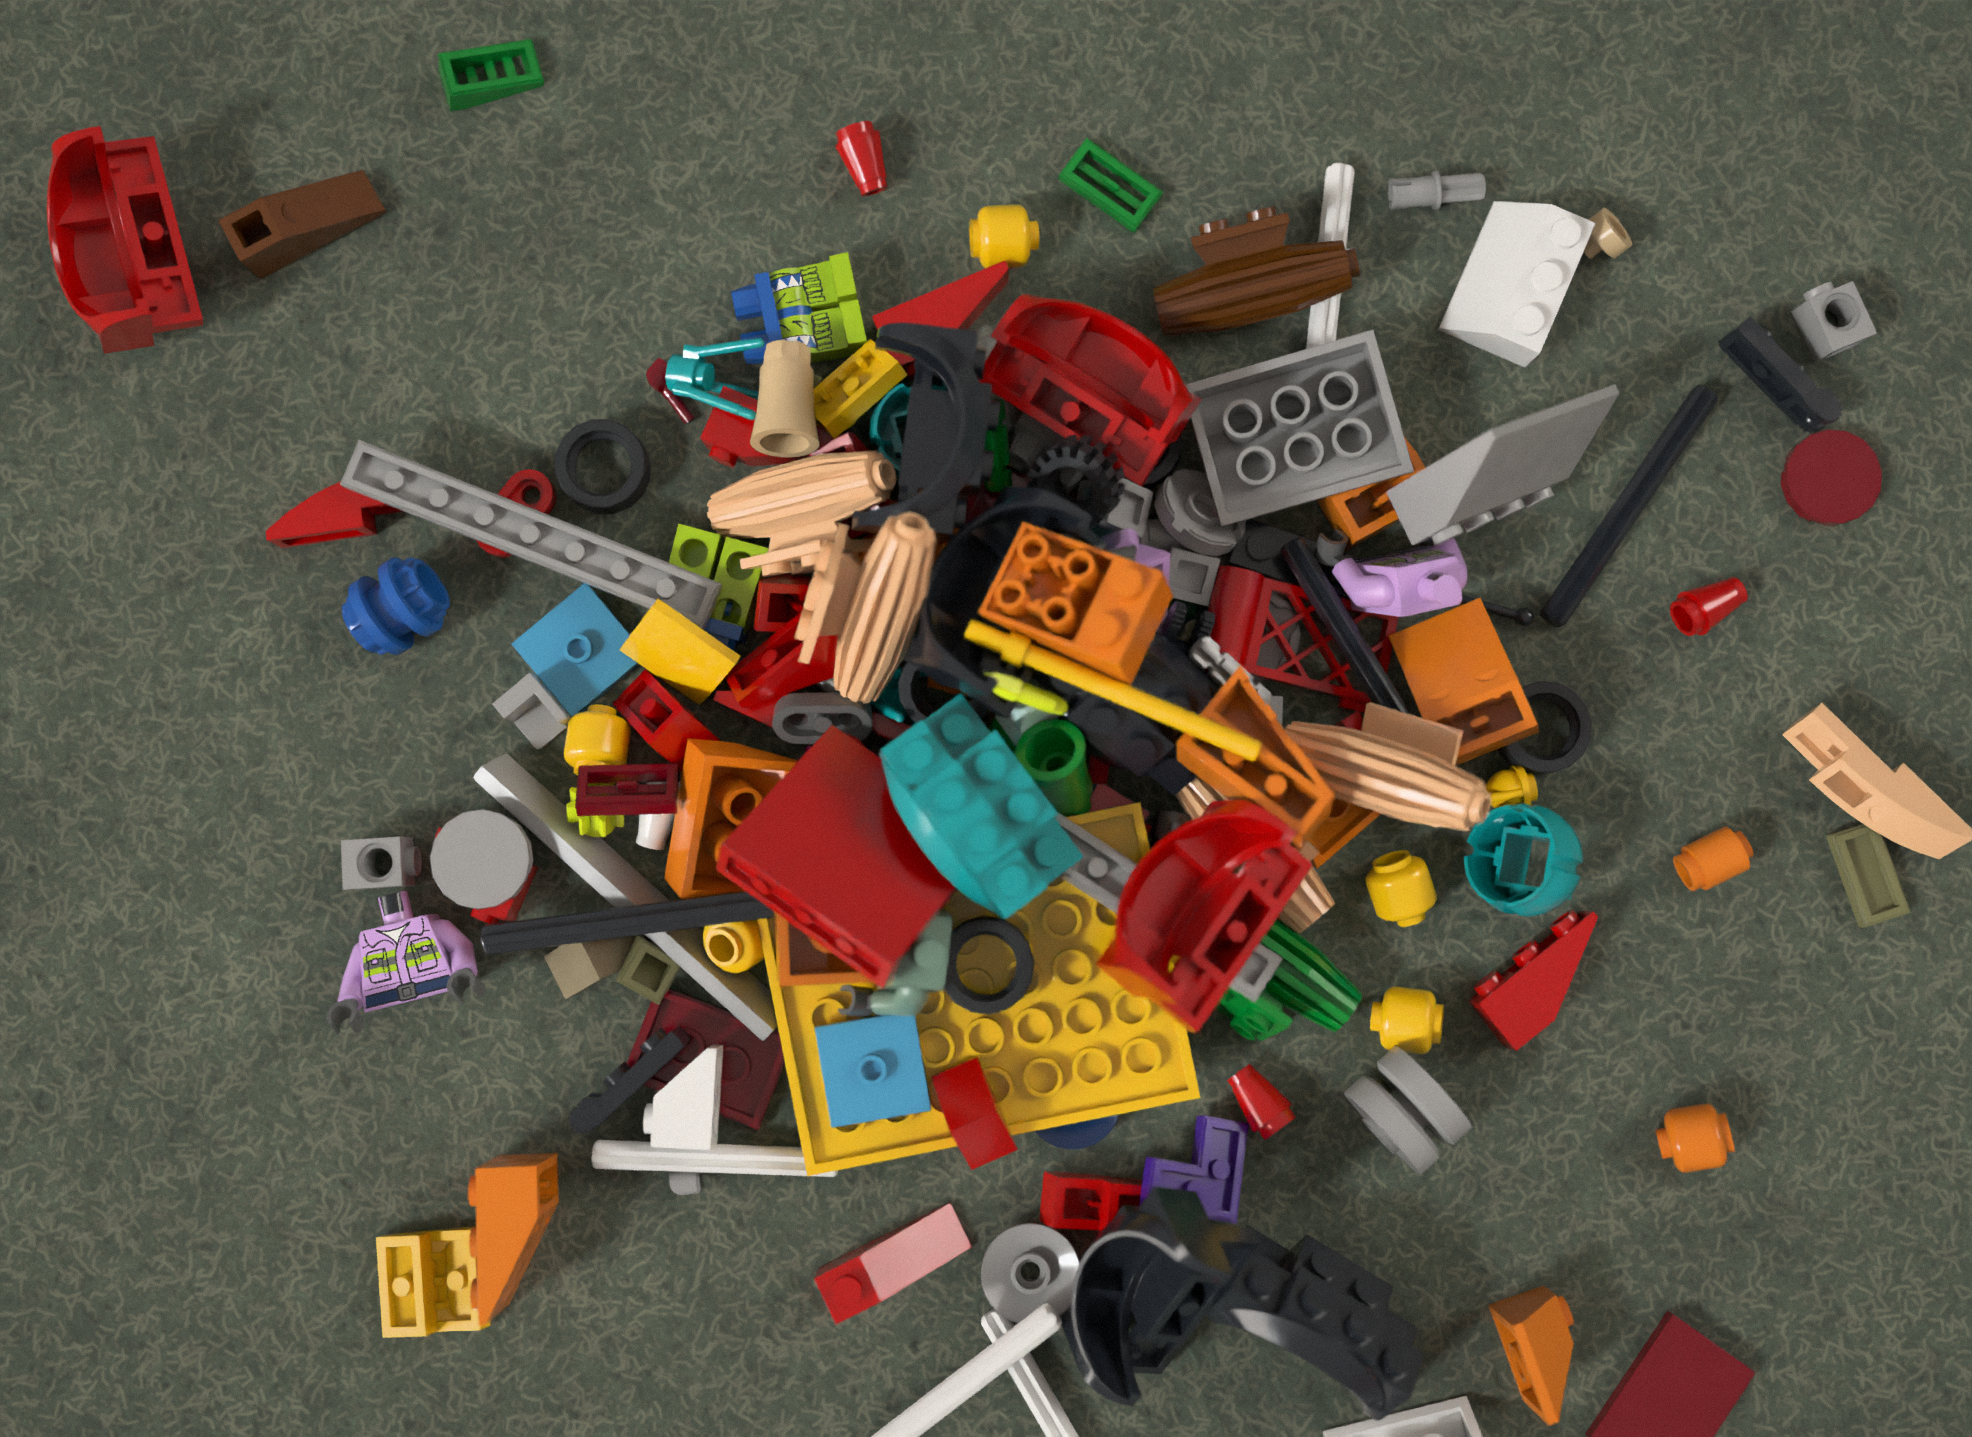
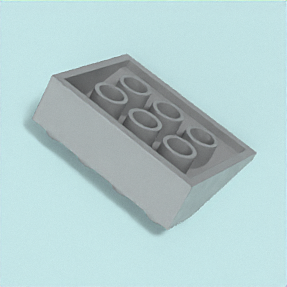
(1298, 429)
(1499, 470)

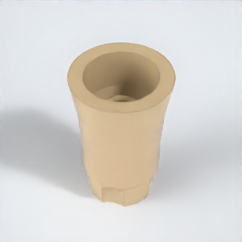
(785, 402)

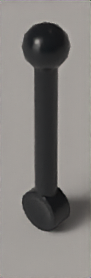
(1522, 616)

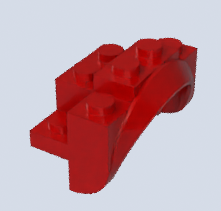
(121, 255)
(1093, 382)
(1197, 913)

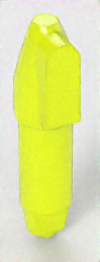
(1016, 690)

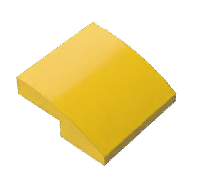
(679, 652)
(426, 1282)

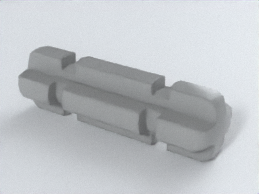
(1221, 665)

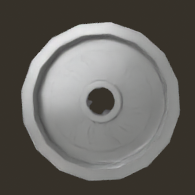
(1412, 1105)

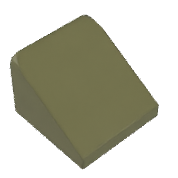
(648, 970)

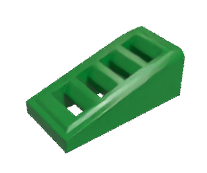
(478, 93)

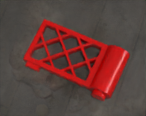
(1241, 611)

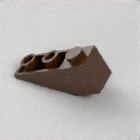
(300, 220)

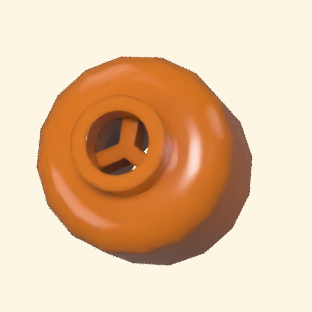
(1695, 1138)

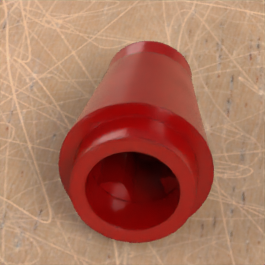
(863, 156)
(1707, 605)
(1261, 1102)

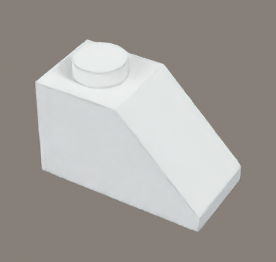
(688, 1107)

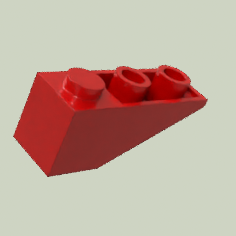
(1533, 988)

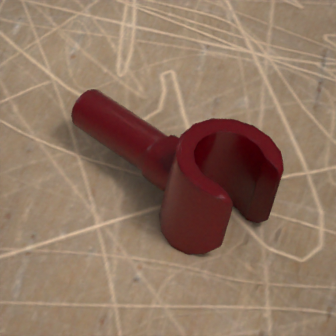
(656, 378)

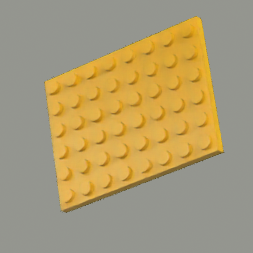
(1053, 1059)

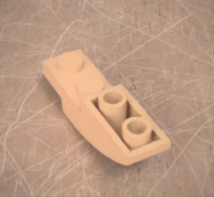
(1881, 798)

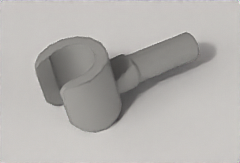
(684, 1182)

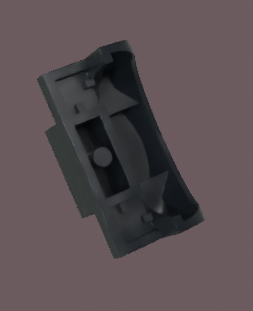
(943, 428)
(962, 581)
(1127, 737)
(1165, 1268)
(1328, 1316)

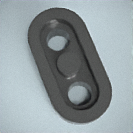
(807, 716)

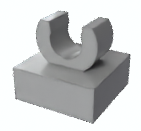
(1192, 575)

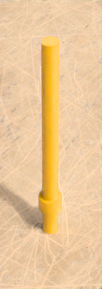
(1018, 650)

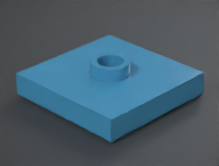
(577, 650)
(872, 1069)

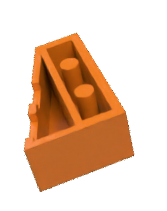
(1279, 776)

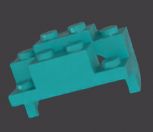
(976, 809)

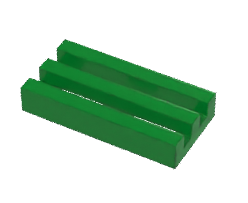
(1101, 201)

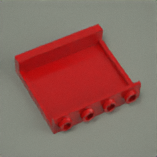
(839, 858)

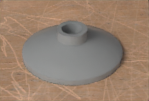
(1002, 1277)

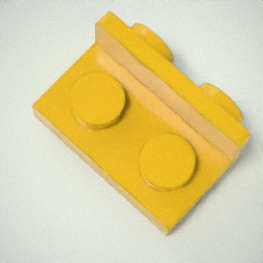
(855, 388)

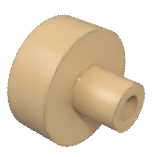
(1607, 235)

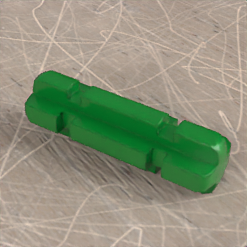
(999, 444)

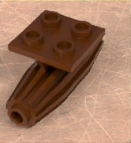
(1252, 276)

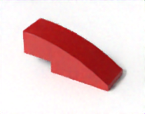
(327, 517)
(1085, 1199)

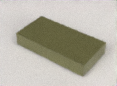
(1868, 875)

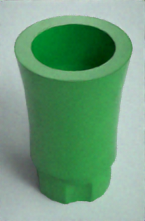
(1057, 764)

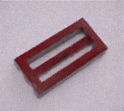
(627, 796)

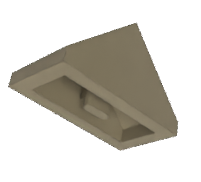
(587, 963)

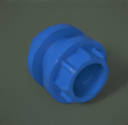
(401, 602)

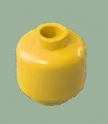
(1002, 235)
(597, 738)
(1401, 888)
(734, 945)
(1408, 1019)

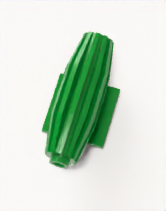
(1301, 983)

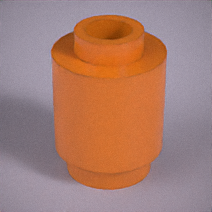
(1713, 859)

